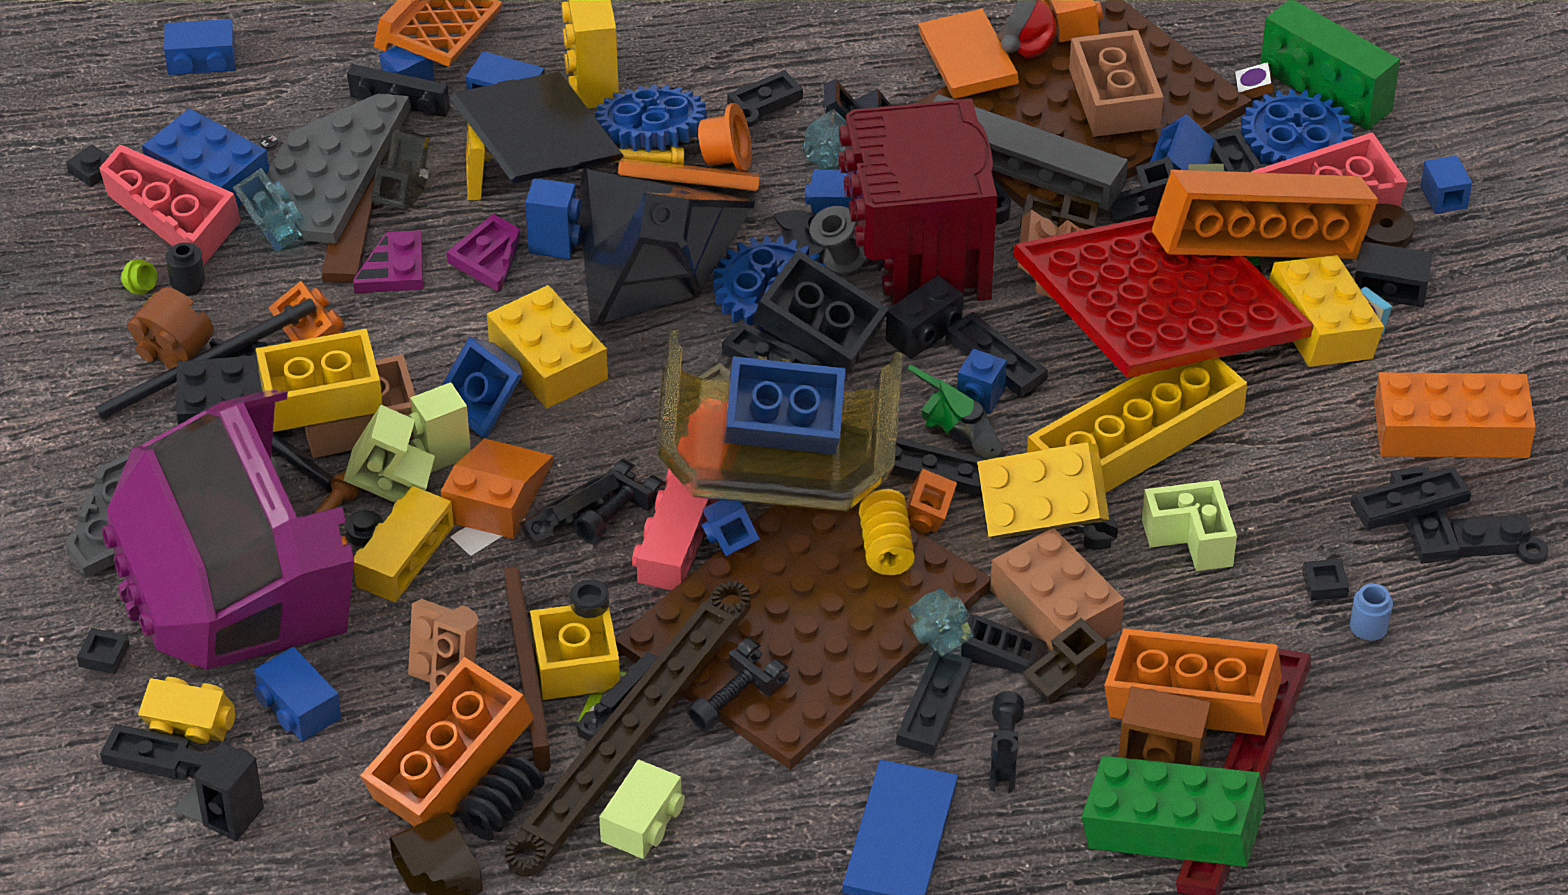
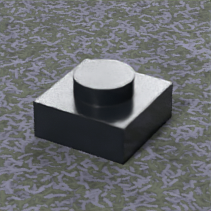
(86, 165)
(1325, 579)
(103, 651)

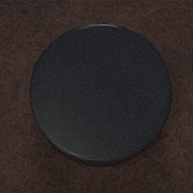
(589, 598)

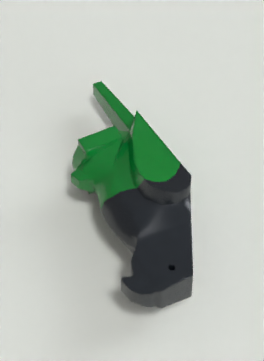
(959, 417)

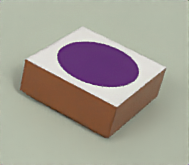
(1255, 81)

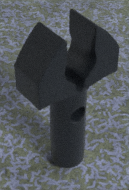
(1093, 538)

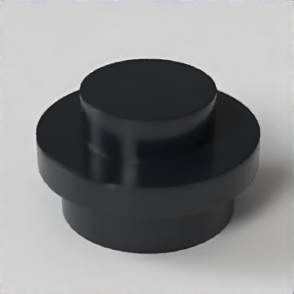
(362, 525)

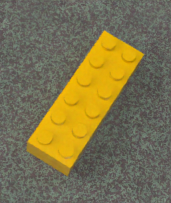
(1149, 417)

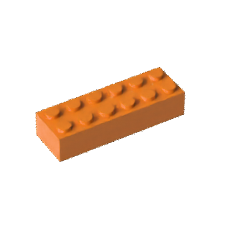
(1263, 214)

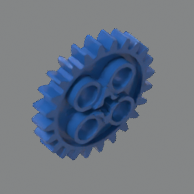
(651, 117)
(1293, 126)
(749, 273)

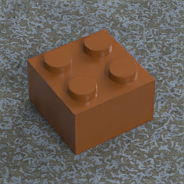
(1163, 727)

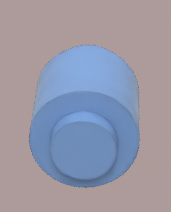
(1371, 612)

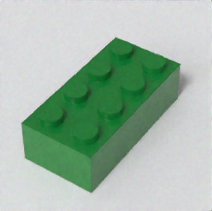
(1331, 61)
(1174, 810)

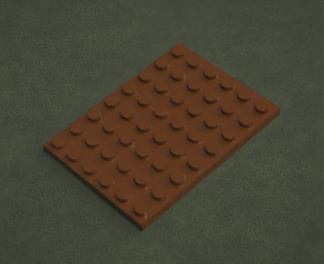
(1050, 101)
(814, 611)

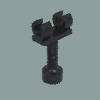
(591, 525)
(1007, 710)
(705, 712)

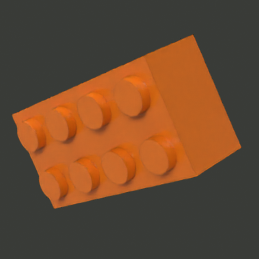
(1454, 415)
(1230, 674)
(448, 744)

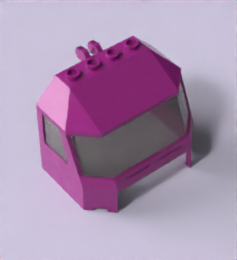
(215, 546)

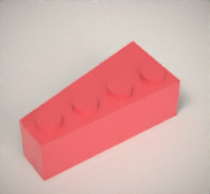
(1355, 157)
(171, 200)

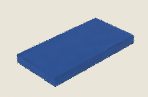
(900, 831)

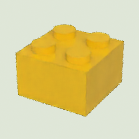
(573, 652)

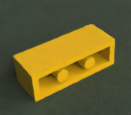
(403, 543)

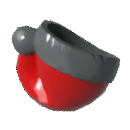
(1029, 29)

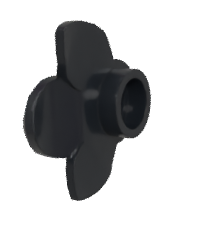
(796, 226)

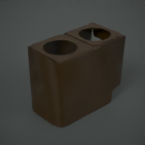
(436, 859)

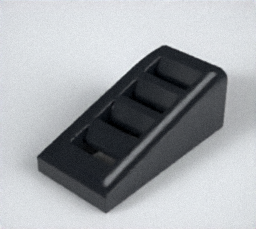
(1005, 637)

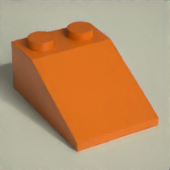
(495, 486)

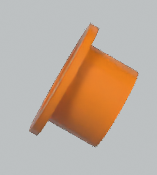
(726, 139)

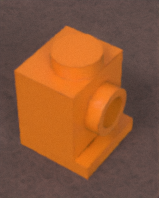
(929, 501)

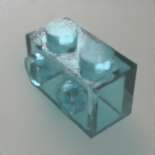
(269, 210)

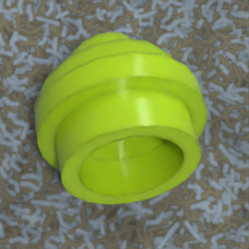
(139, 276)

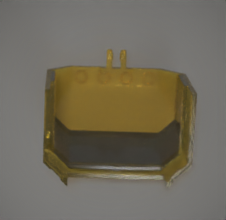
(693, 446)

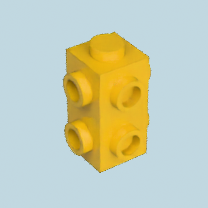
(187, 710)

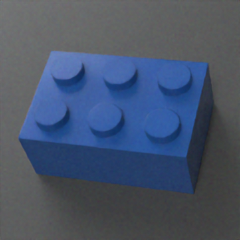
(207, 151)
(784, 405)

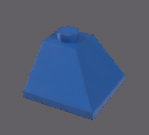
(485, 382)

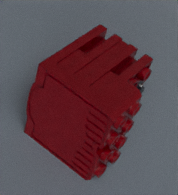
(922, 194)

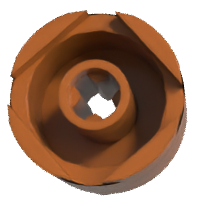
(169, 328)

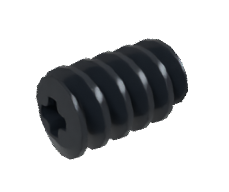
(499, 795)

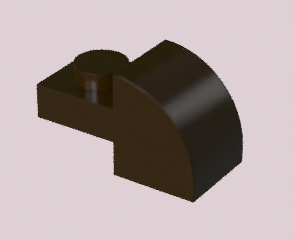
(1073, 208)
(1074, 660)

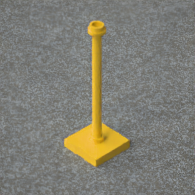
(478, 154)

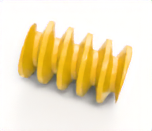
(886, 532)

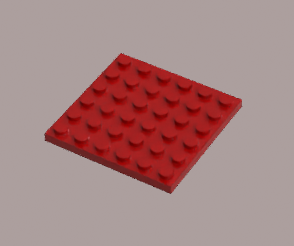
(1157, 306)

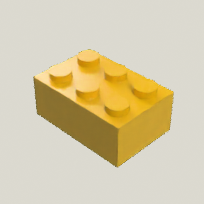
(592, 49)
(1331, 300)
(551, 345)
(324, 379)
(1043, 490)

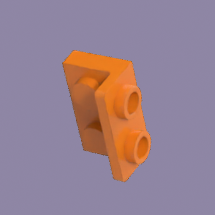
(314, 325)

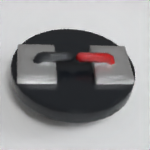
(269, 142)

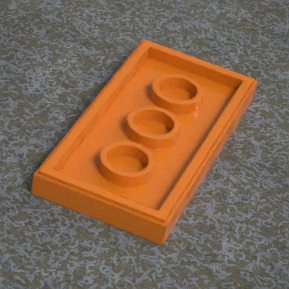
(968, 53)
(688, 174)

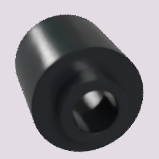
(185, 268)

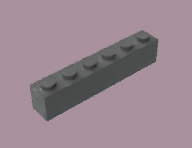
(1052, 160)

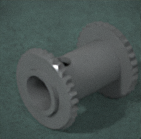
(835, 233)

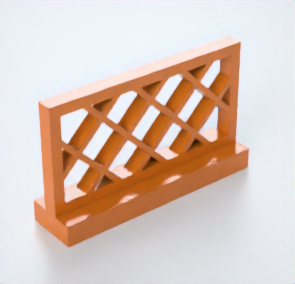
(403, 20)

